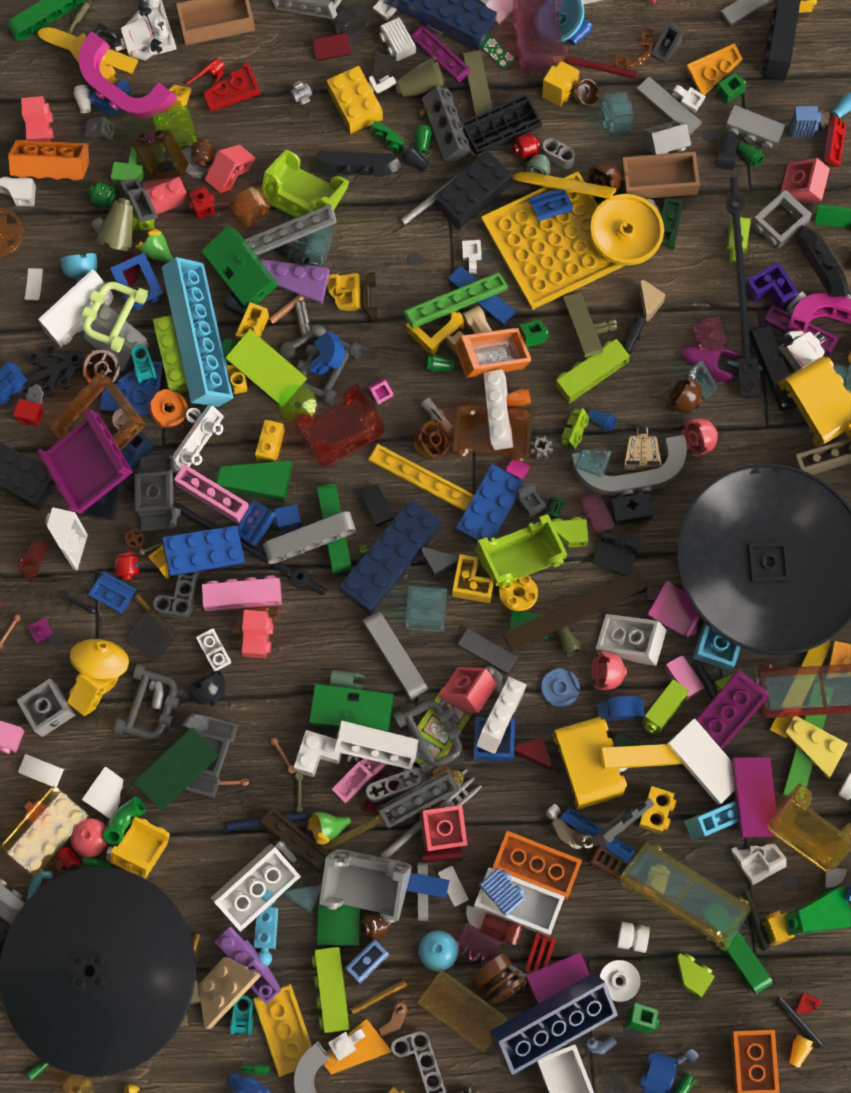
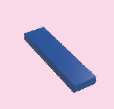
(493, 305)
(589, 828)

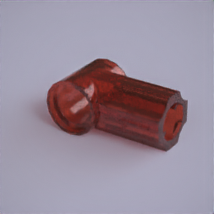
(34, 557)
(506, 930)

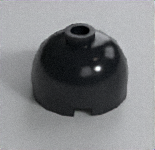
(207, 689)

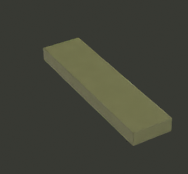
(477, 82)
(583, 324)

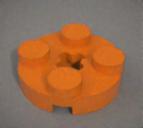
(164, 418)

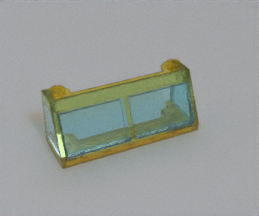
(686, 894)

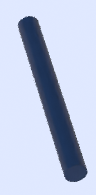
(255, 823)

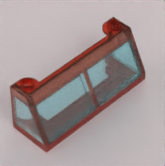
(805, 690)

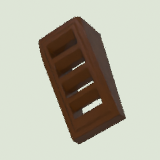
(599, 864)

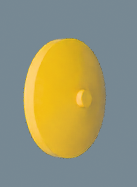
(626, 229)

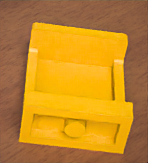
(140, 847)

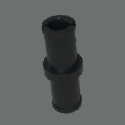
(294, 255)
(633, 334)

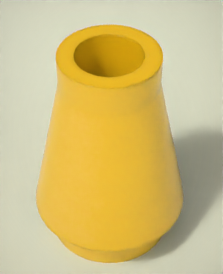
(800, 1050)

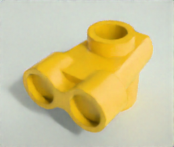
(236, 376)

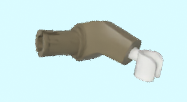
(565, 834)

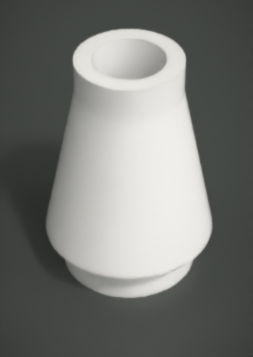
(82, 95)

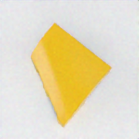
(345, 291)

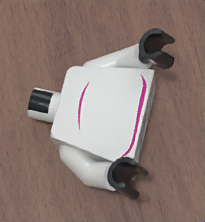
(138, 36)
(801, 347)

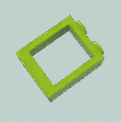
(664, 708)

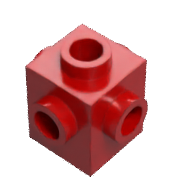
(201, 202)

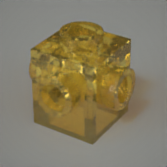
(83, 1081)

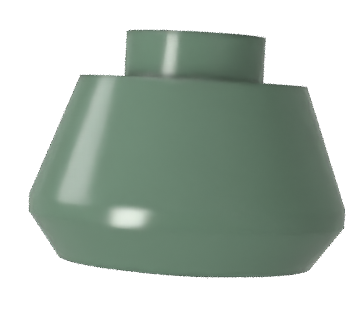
(539, 164)

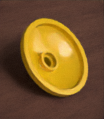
(99, 658)

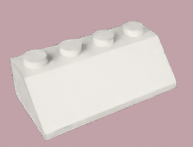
(65, 316)
(68, 534)
(242, 895)

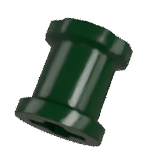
(555, 507)

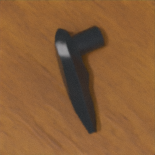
(108, 33)

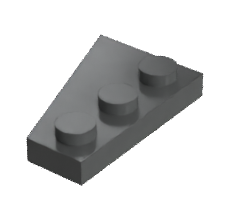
(621, 821)

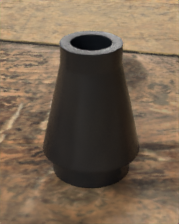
(414, 158)
(234, 305)

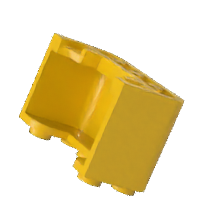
(820, 399)
(580, 754)

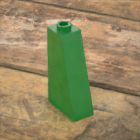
(257, 480)
(821, 914)

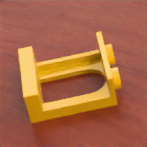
(431, 344)

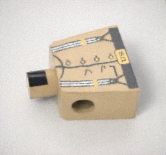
(642, 452)

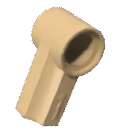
(476, 320)

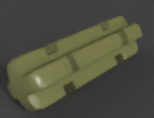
(602, 327)

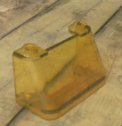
(808, 831)

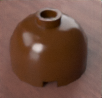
(605, 175)
(100, 362)
(685, 395)
(431, 440)

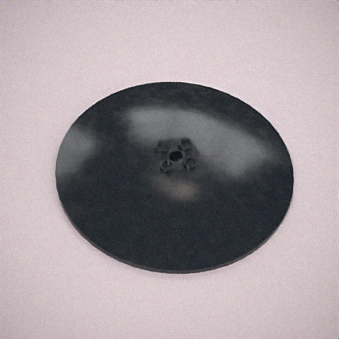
(776, 516)
(139, 979)

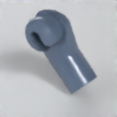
(600, 1047)

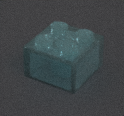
(426, 608)

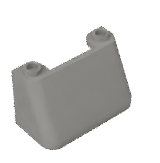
(365, 883)

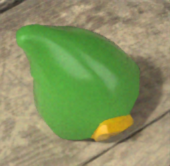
(155, 247)
(326, 826)

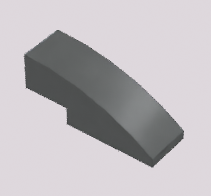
(142, 205)

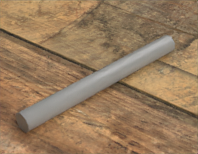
(421, 207)

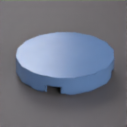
(560, 688)

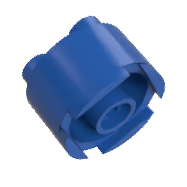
(660, 1074)

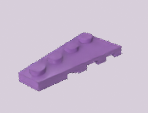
(305, 281)

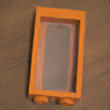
(492, 352)

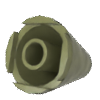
(421, 79)
(118, 226)

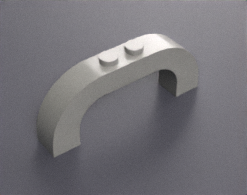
(641, 481)
(307, 1068)

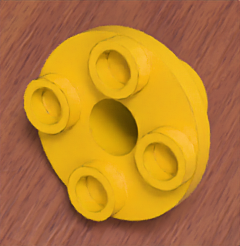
(519, 594)

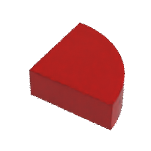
(807, 1004)

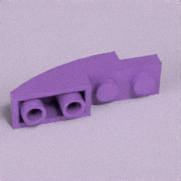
(245, 954)

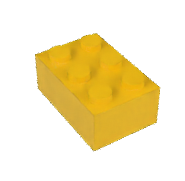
(354, 99)

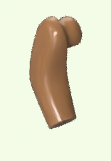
(396, 1021)

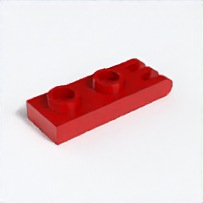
(834, 141)

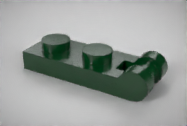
(671, 217)

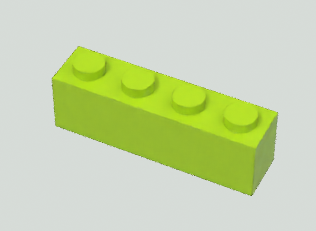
(170, 354)
(592, 371)
(332, 990)

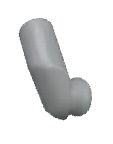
(497, 676)
(158, 693)

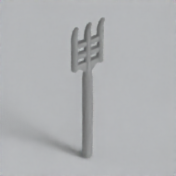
(417, 827)

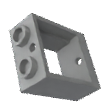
(794, 207)

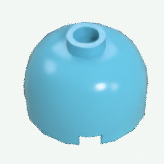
(78, 265)
(438, 951)

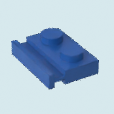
(550, 204)
(255, 522)
(112, 592)

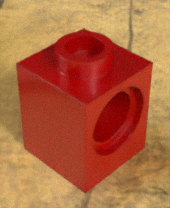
(28, 412)

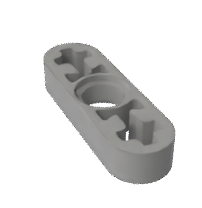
(378, 785)
(422, 898)

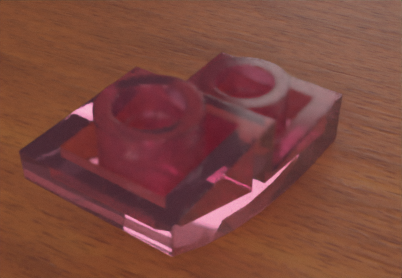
(598, 513)

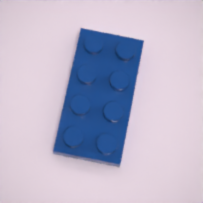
(489, 504)
(202, 550)

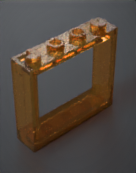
(85, 398)

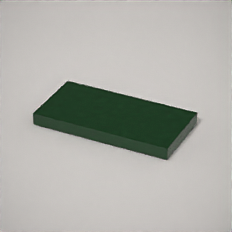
(176, 768)

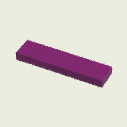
(444, 56)
(780, 320)

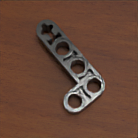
(179, 598)

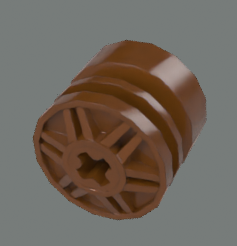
(498, 979)

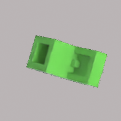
(129, 171)

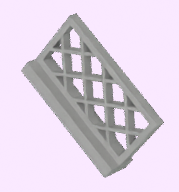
(317, 8)

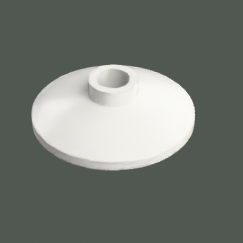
(627, 973)

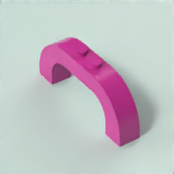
(89, 61)
(820, 306)

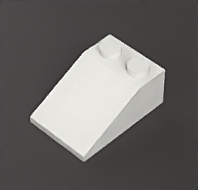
(632, 638)

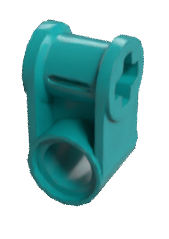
(143, 367)
(242, 1018)

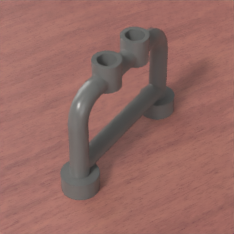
(327, 393)
(165, 719)
(453, 732)

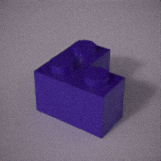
(772, 282)

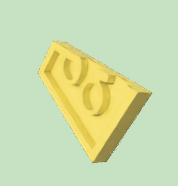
(817, 744)

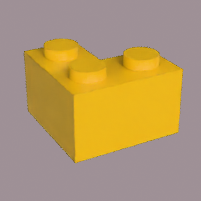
(559, 83)
(469, 585)
(88, 692)

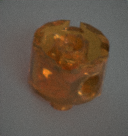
(250, 206)

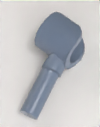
(691, 1055)

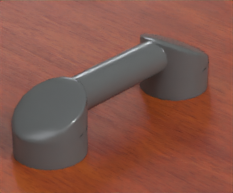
(288, 349)

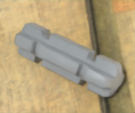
(302, 317)

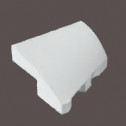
(105, 793)
(759, 862)

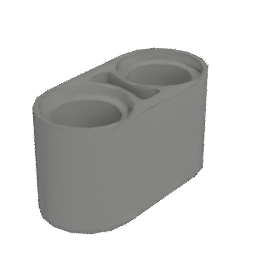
(560, 151)

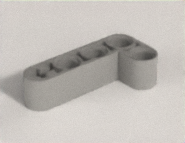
(420, 1052)

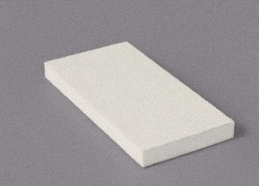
(704, 760)

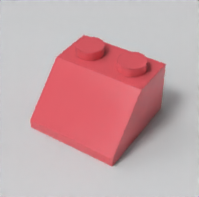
(806, 180)
(166, 193)
(468, 689)

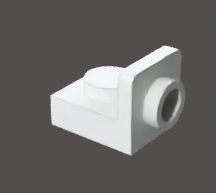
(385, 83)

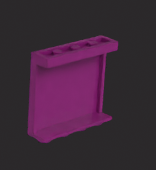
(85, 463)

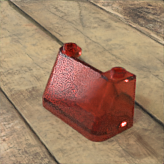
(342, 428)

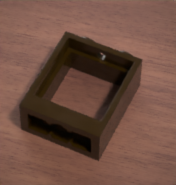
(156, 169)

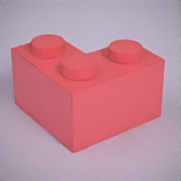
(37, 119)
(227, 166)
(256, 632)

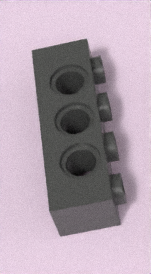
(446, 124)

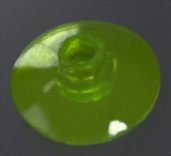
(294, 394)

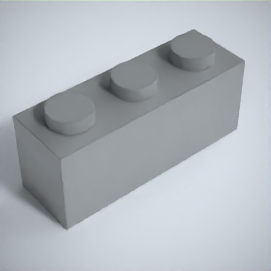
(754, 128)

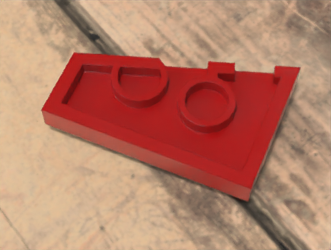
(236, 88)

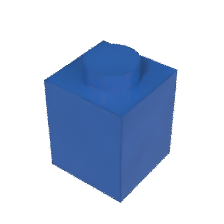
(287, 518)

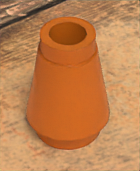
(519, 398)

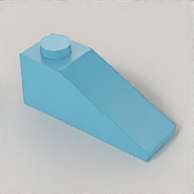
(712, 820)

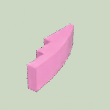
(357, 778)

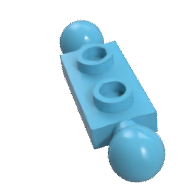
(266, 930)

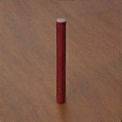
(601, 67)

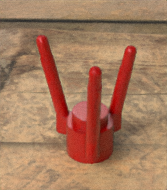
(213, 68)

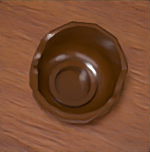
(586, 92)

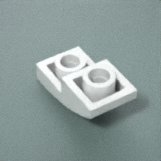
(213, 649)
(40, 770)

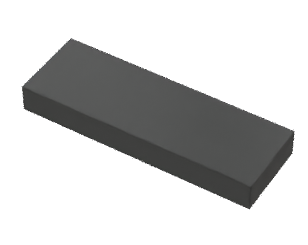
(487, 651)

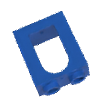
(155, 289)

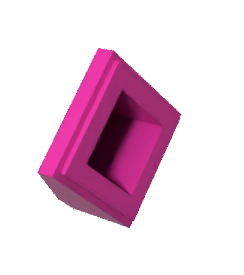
(380, 391)
(517, 469)

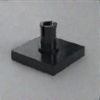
(106, 506)

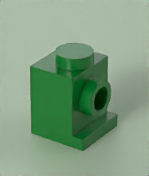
(725, 88)
(533, 333)
(647, 1014)

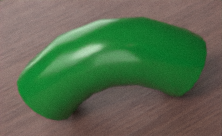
(122, 819)

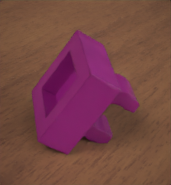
(40, 630)

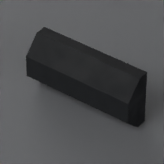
(501, 124)

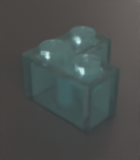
(618, 113)
(318, 244)

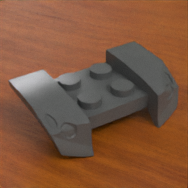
(155, 493)
(219, 735)

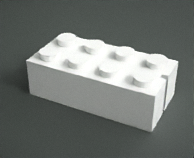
(535, 913)
(564, 1072)

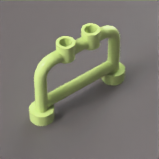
(98, 298)

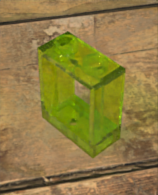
(179, 124)

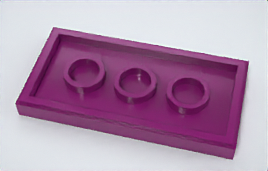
(731, 708)
(754, 796)

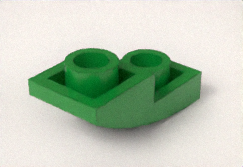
(393, 140)

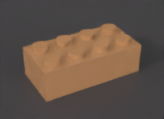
(214, 19)
(661, 175)

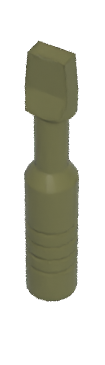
(78, 17)

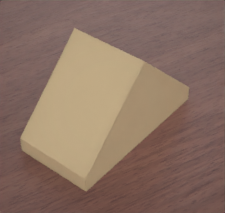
(650, 298)

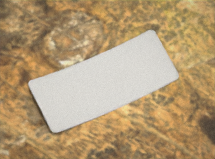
(34, 283)
(455, 888)

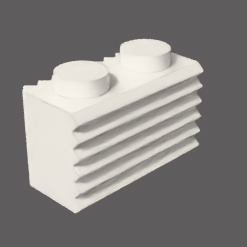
(397, 39)

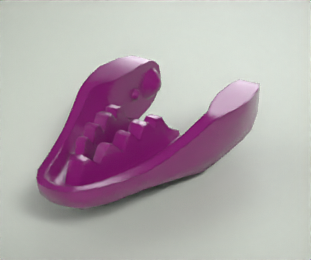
(710, 359)

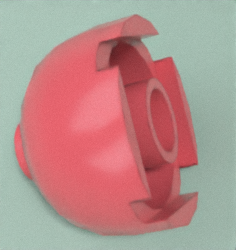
(700, 436)
(608, 671)
(88, 838)

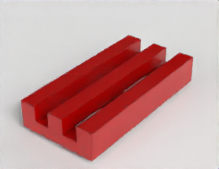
(545, 939)

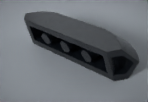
(355, 163)
(822, 262)

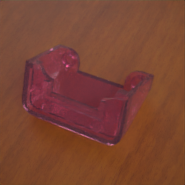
(538, 34)

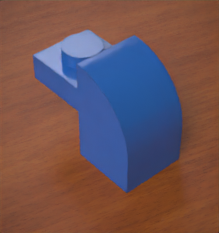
(102, 105)
(331, 353)
(621, 708)

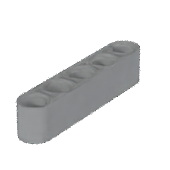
(309, 537)
(395, 655)

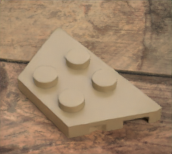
(223, 989)

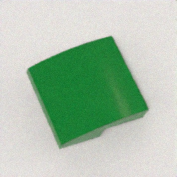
(339, 926)

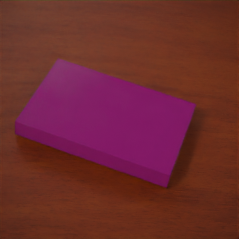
(556, 977)

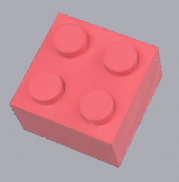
(443, 827)

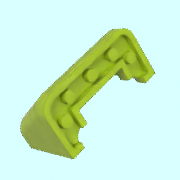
(297, 190)
(521, 552)

